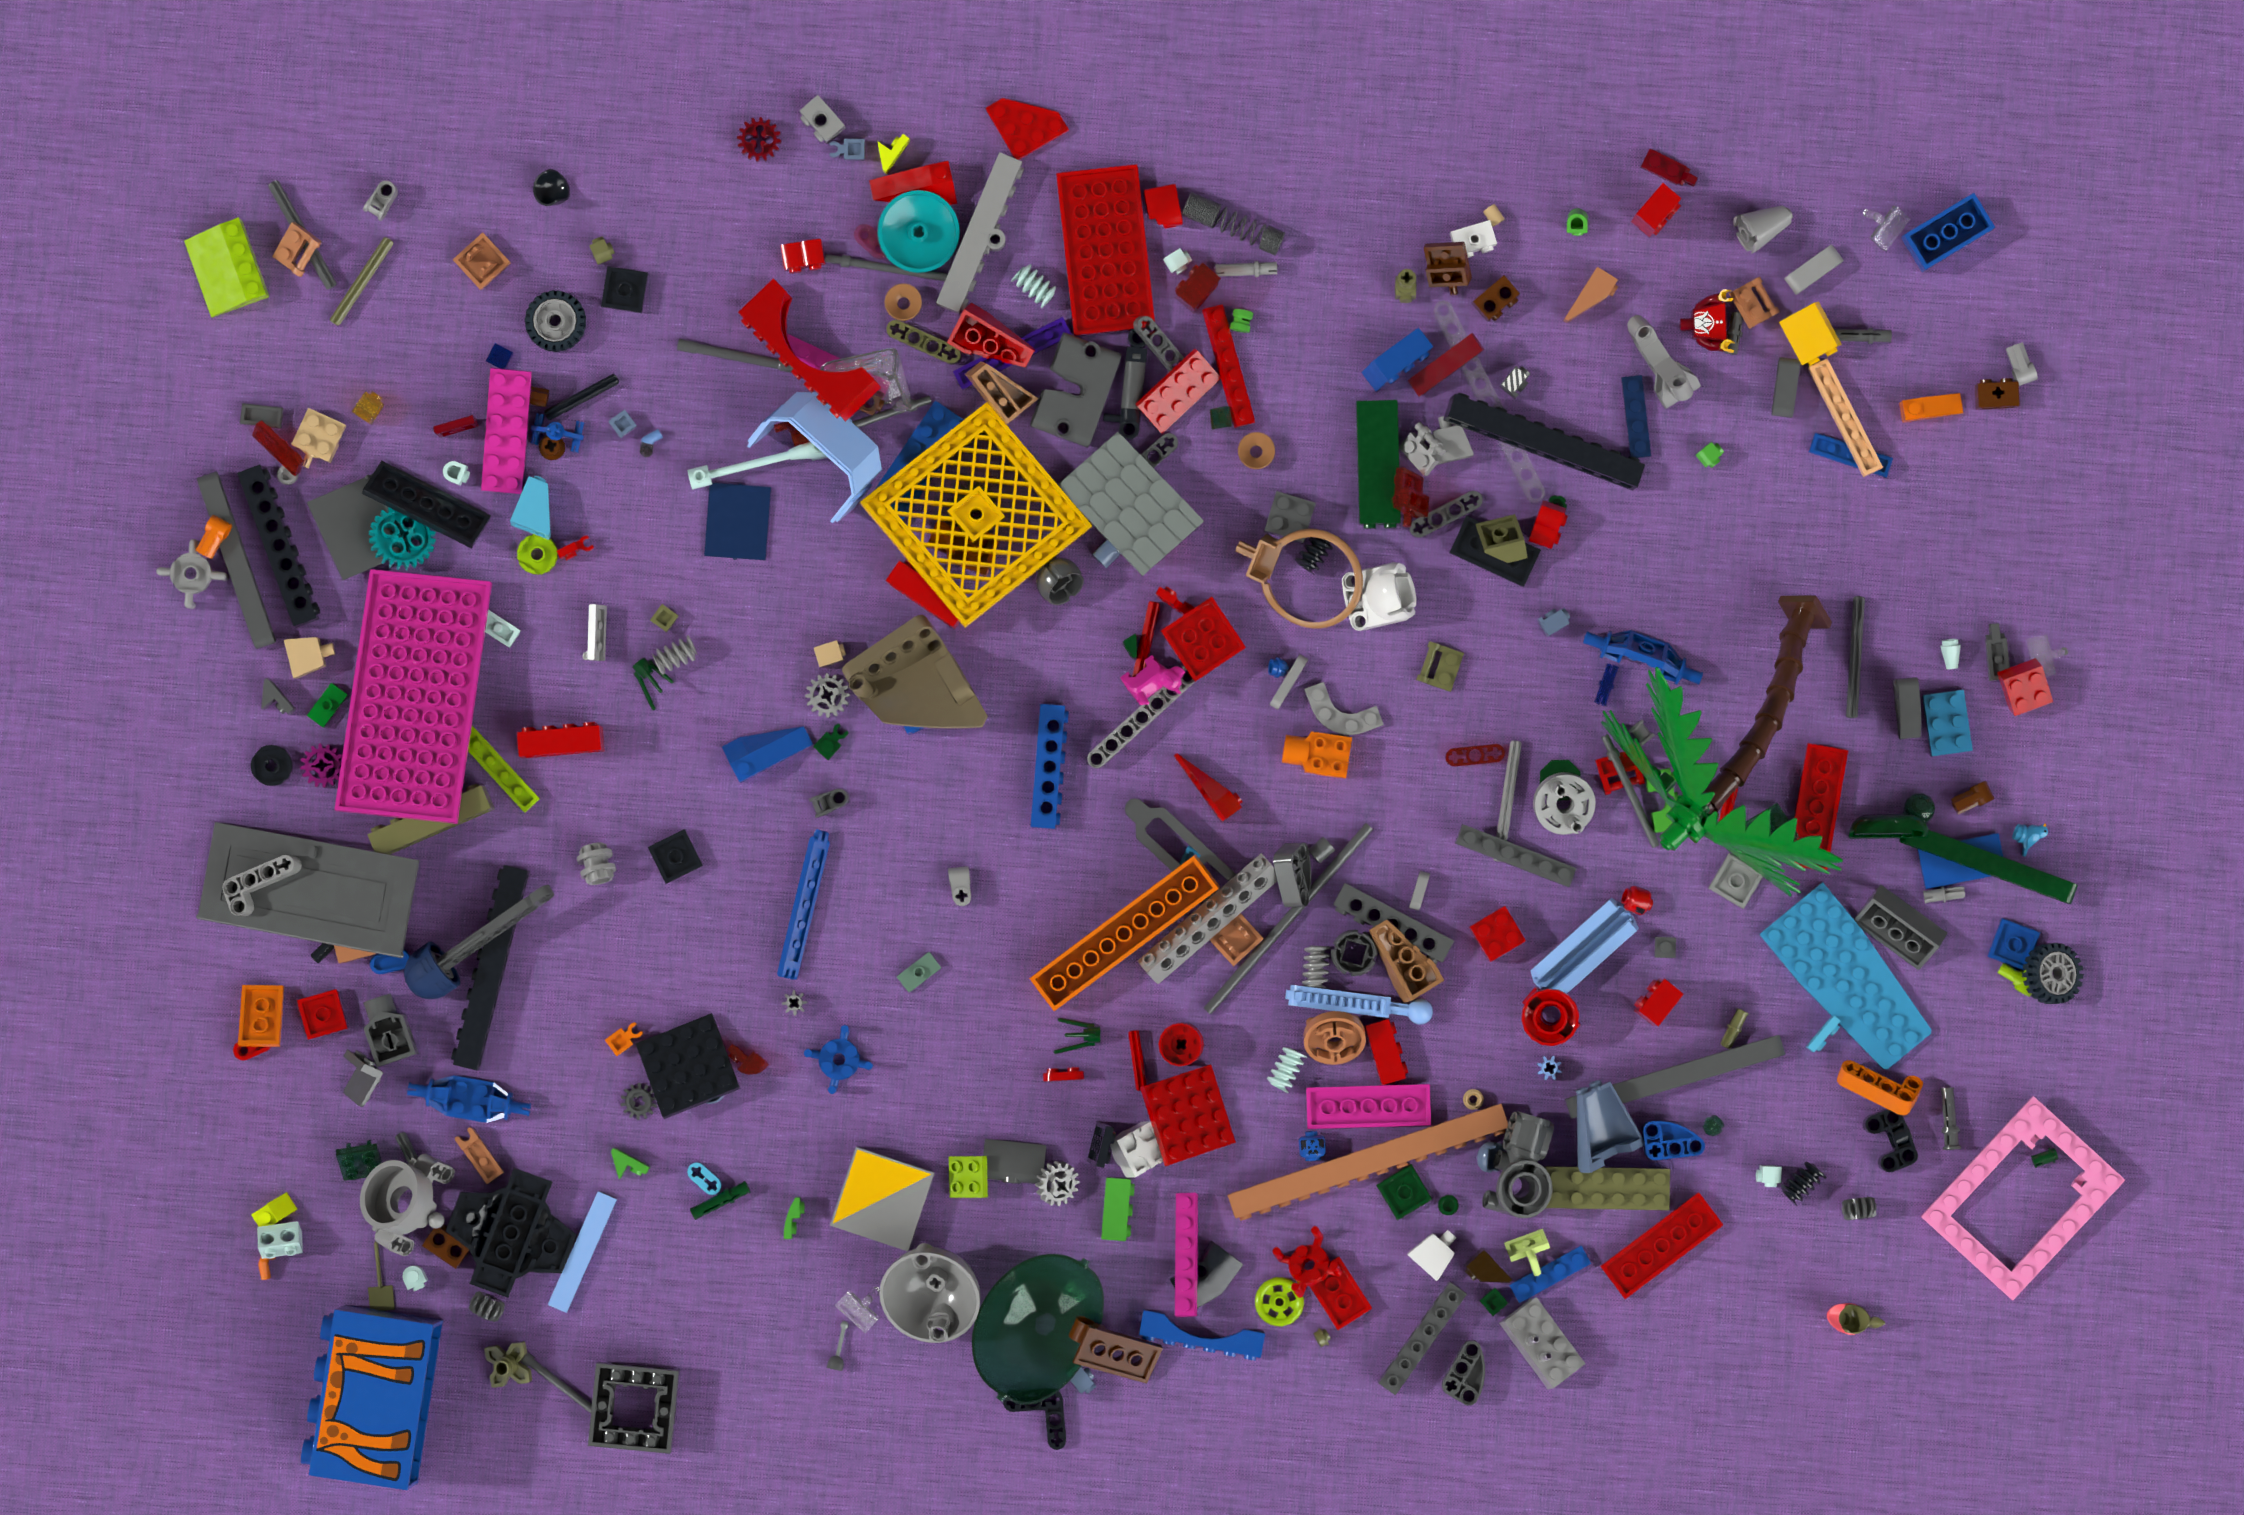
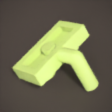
(1527, 1247)

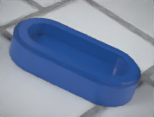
(385, 964)

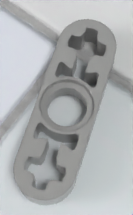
(1288, 682)

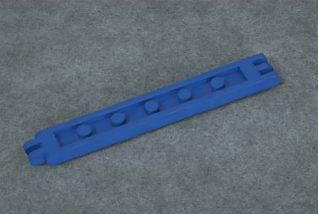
(804, 905)

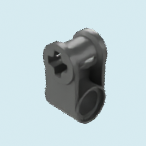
(828, 802)

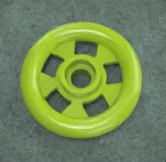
(1263, 1309)

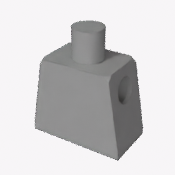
(1454, 442)

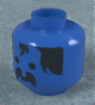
(1312, 1146)

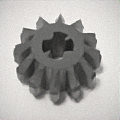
(1859, 1208)
(486, 1306)

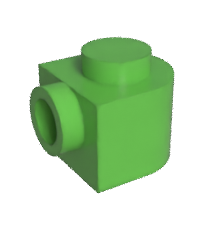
(1577, 222)
(1709, 455)

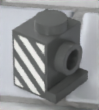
(1515, 381)

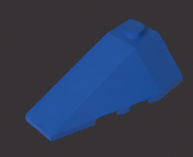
(761, 751)

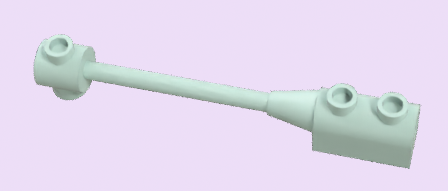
(702, 477)

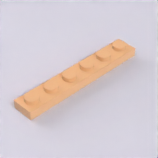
(1845, 417)

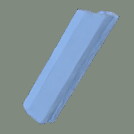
(1585, 948)

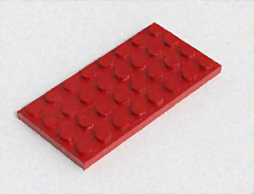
(1105, 249)

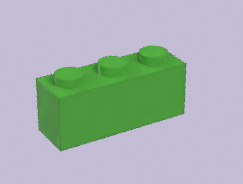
(1117, 1209)

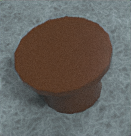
(551, 449)

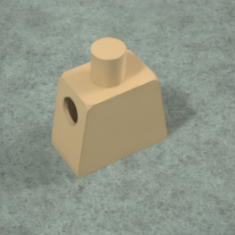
(307, 655)

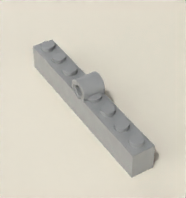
(979, 233)

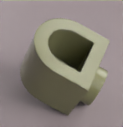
(601, 250)

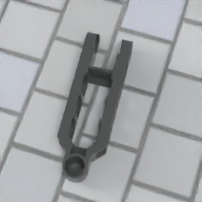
(1143, 815)

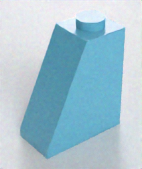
(533, 509)

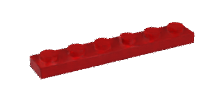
(1228, 366)

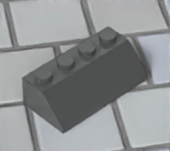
(1900, 927)

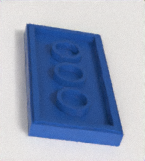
(1943, 872)

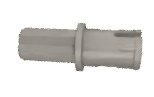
(1944, 894)

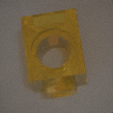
(368, 407)

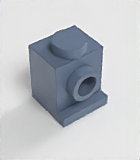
(1554, 621)
(1083, 1380)

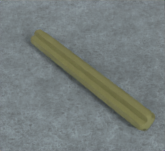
(361, 281)

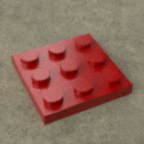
(1203, 639)

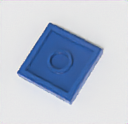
(2012, 943)

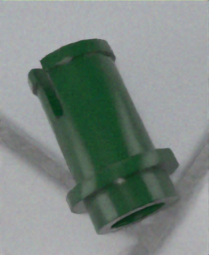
(2044, 1157)

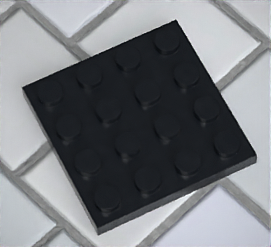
(687, 1066)

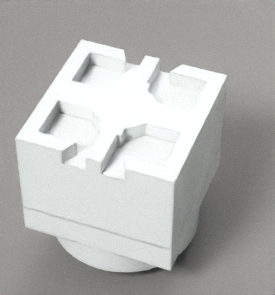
(1136, 1149)

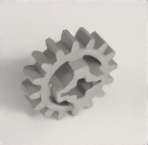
(836, 692)
(1049, 1190)

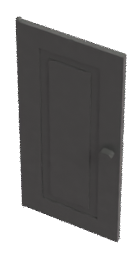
(335, 898)

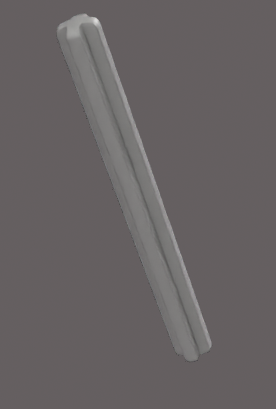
(1508, 790)

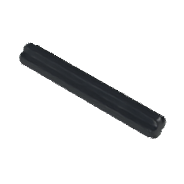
(581, 397)

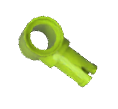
(2016, 977)

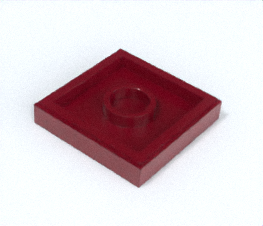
(456, 426)

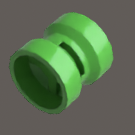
(1241, 320)

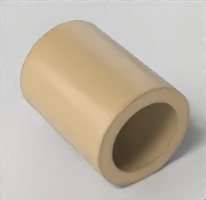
(1494, 215)

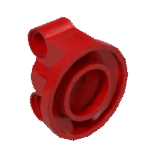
(1549, 1032)

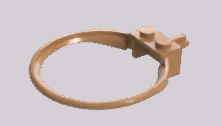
(1266, 556)

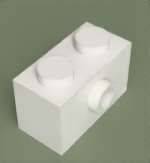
(1476, 237)

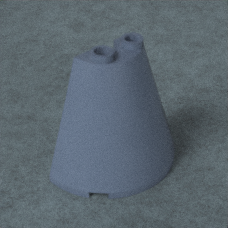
(1603, 1126)

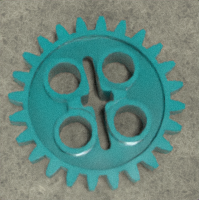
(384, 543)

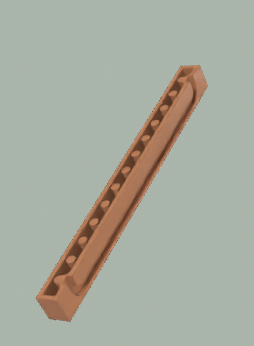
(1367, 1161)

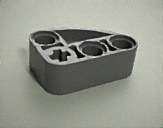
(1907, 707)
(1293, 874)
(1471, 1379)

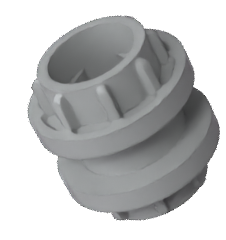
(596, 863)

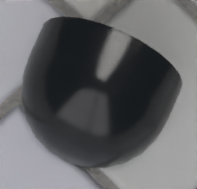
(551, 188)

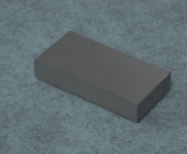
(269, 415)

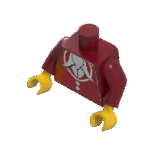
(1709, 322)

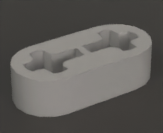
(1419, 890)

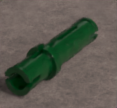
(720, 1200)

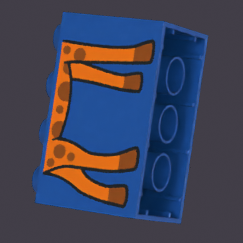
(372, 1397)

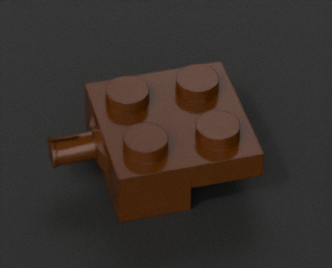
(1447, 265)

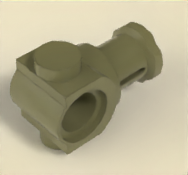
(1405, 286)

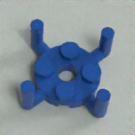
(826, 1056)

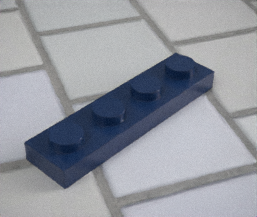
(1636, 416)

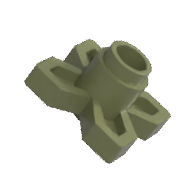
(508, 1364)

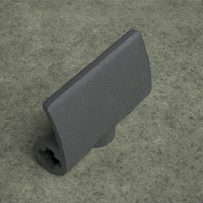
(1014, 1161)

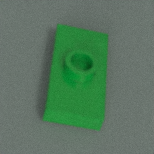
(327, 705)

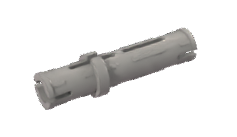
(1243, 269)

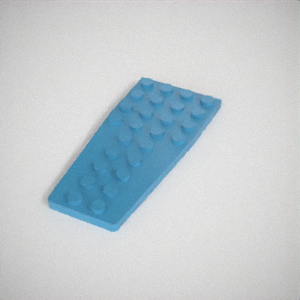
(1846, 976)

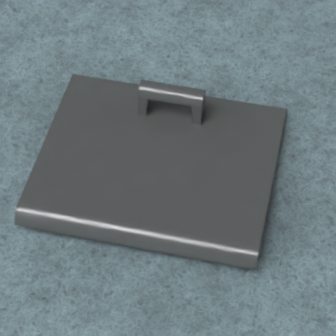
(345, 523)

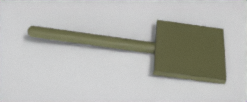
(382, 1296)

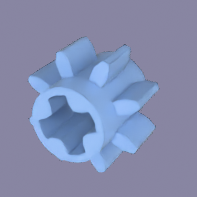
(1554, 1070)

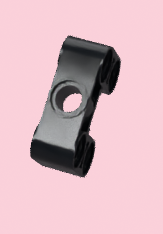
(1899, 1137)

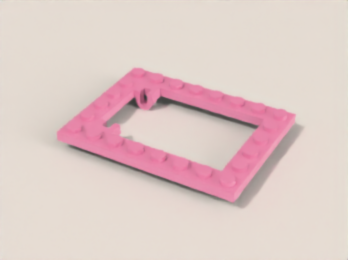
(2029, 1126)

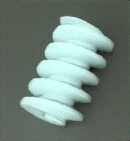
(1035, 285)
(1286, 1069)

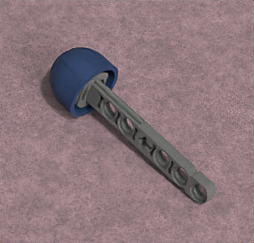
(432, 972)

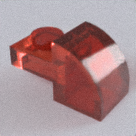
(751, 1064)

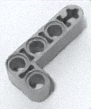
(262, 880)

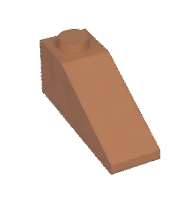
(1595, 291)

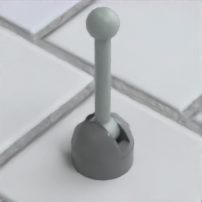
(836, 1361)

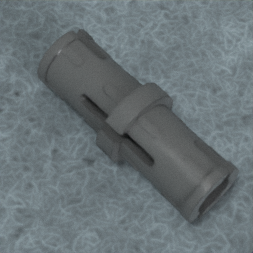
(1734, 332)

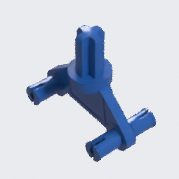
(556, 431)

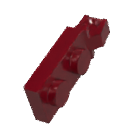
(1668, 169)

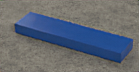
(1839, 452)

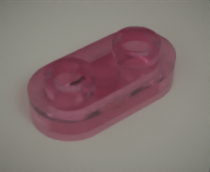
(870, 242)

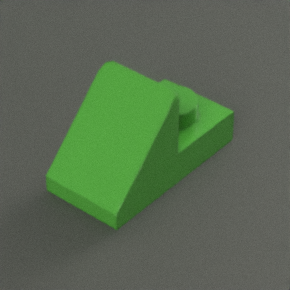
(624, 1160)

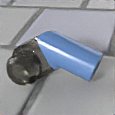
(647, 443)

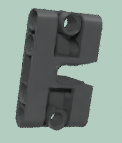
(1094, 378)

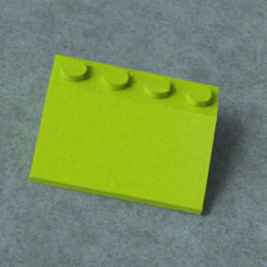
(226, 267)

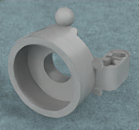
(382, 1193)

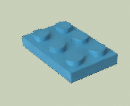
(1947, 723)

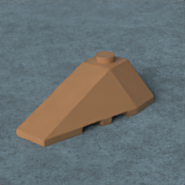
(1406, 966)

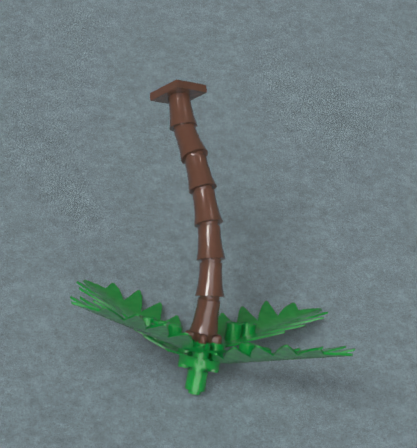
(1697, 808)

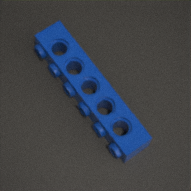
(1038, 818)

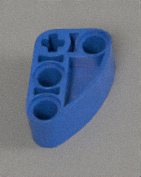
(1666, 1135)

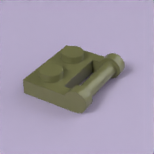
(1446, 669)

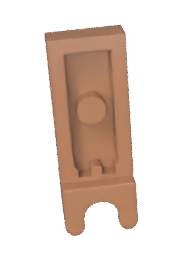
(480, 1156)

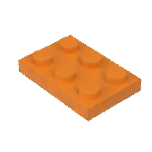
(261, 1015)

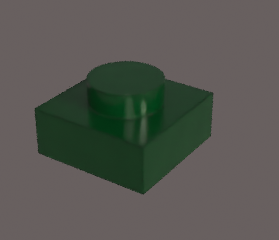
(1493, 1301)

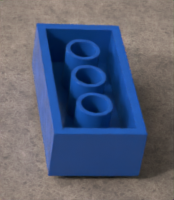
(1948, 232)

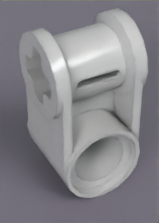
(381, 201)
(960, 881)

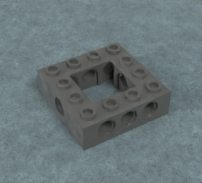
(606, 1435)

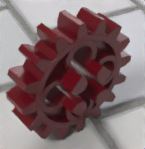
(749, 147)

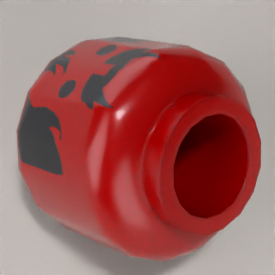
(1637, 900)

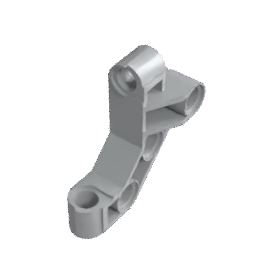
(1672, 380)

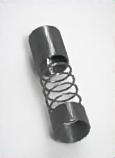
(1206, 211)

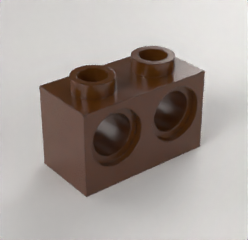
(1492, 295)
(444, 1251)

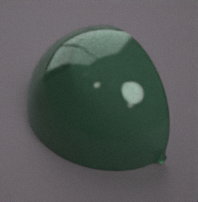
(1026, 1323)

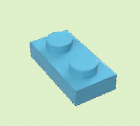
(1829, 1027)

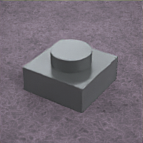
(1665, 947)

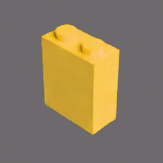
(1810, 334)

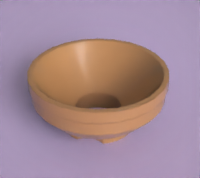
(903, 291)
(1256, 439)

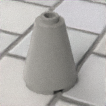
(1761, 226)

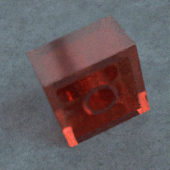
(1197, 288)

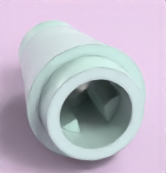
(1951, 651)

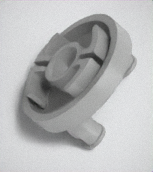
(1571, 818)

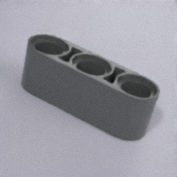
(1785, 387)

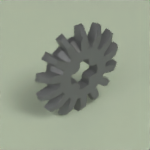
(630, 1104)

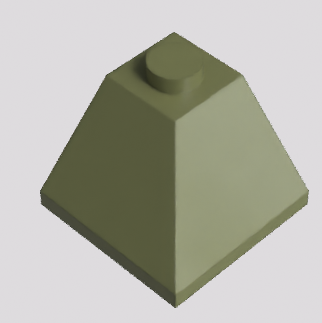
(1503, 538)

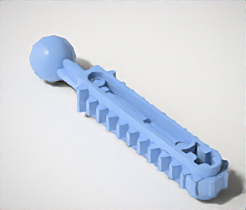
(1418, 1010)

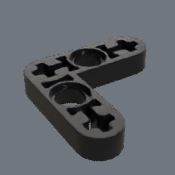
(1050, 1409)

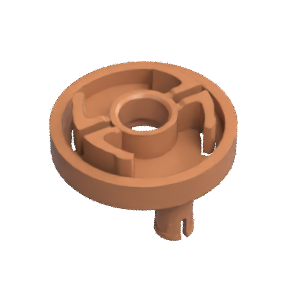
(1330, 1025)

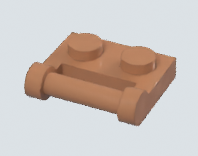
(292, 245)
(1749, 305)

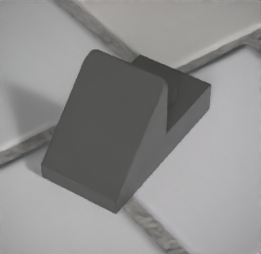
(271, 694)

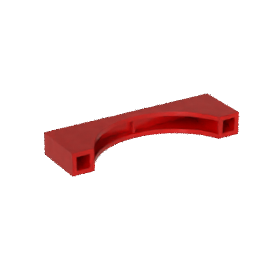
(840, 390)

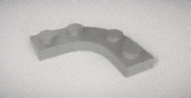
(1337, 721)

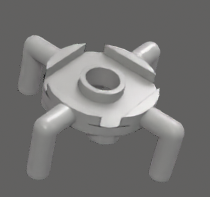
(200, 582)

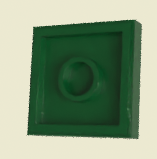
(1404, 1192)

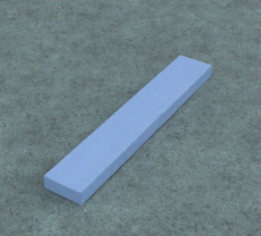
(582, 1252)

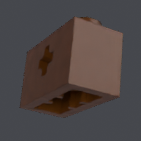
(2008, 399)

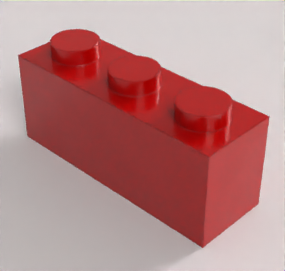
(1386, 1051)

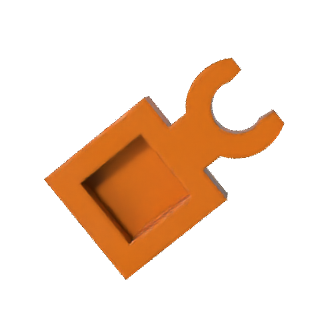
(621, 1041)

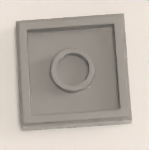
(1735, 881)

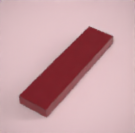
(1446, 365)

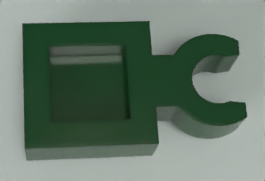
(829, 744)

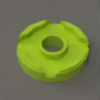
(525, 558)

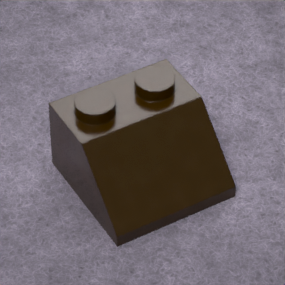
(1485, 1269)

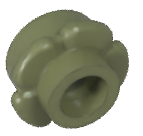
(1322, 1337)

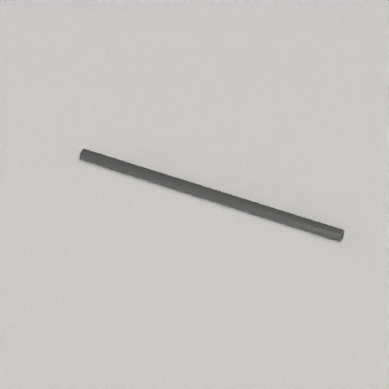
(1288, 918)

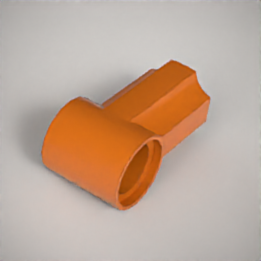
(216, 531)

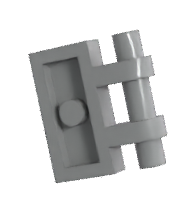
(1418, 453)

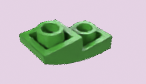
(795, 1211)

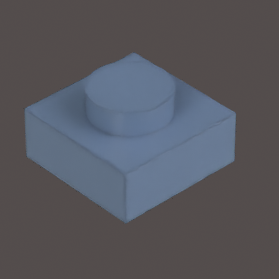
(622, 423)

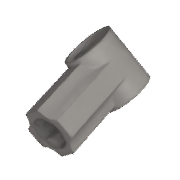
(2022, 370)

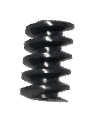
(1313, 554)
(1802, 1182)

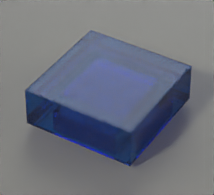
(499, 356)

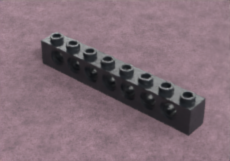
(248, 479)

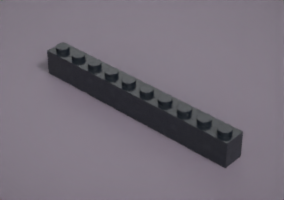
(1544, 441)
(489, 973)

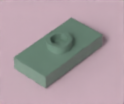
(919, 972)

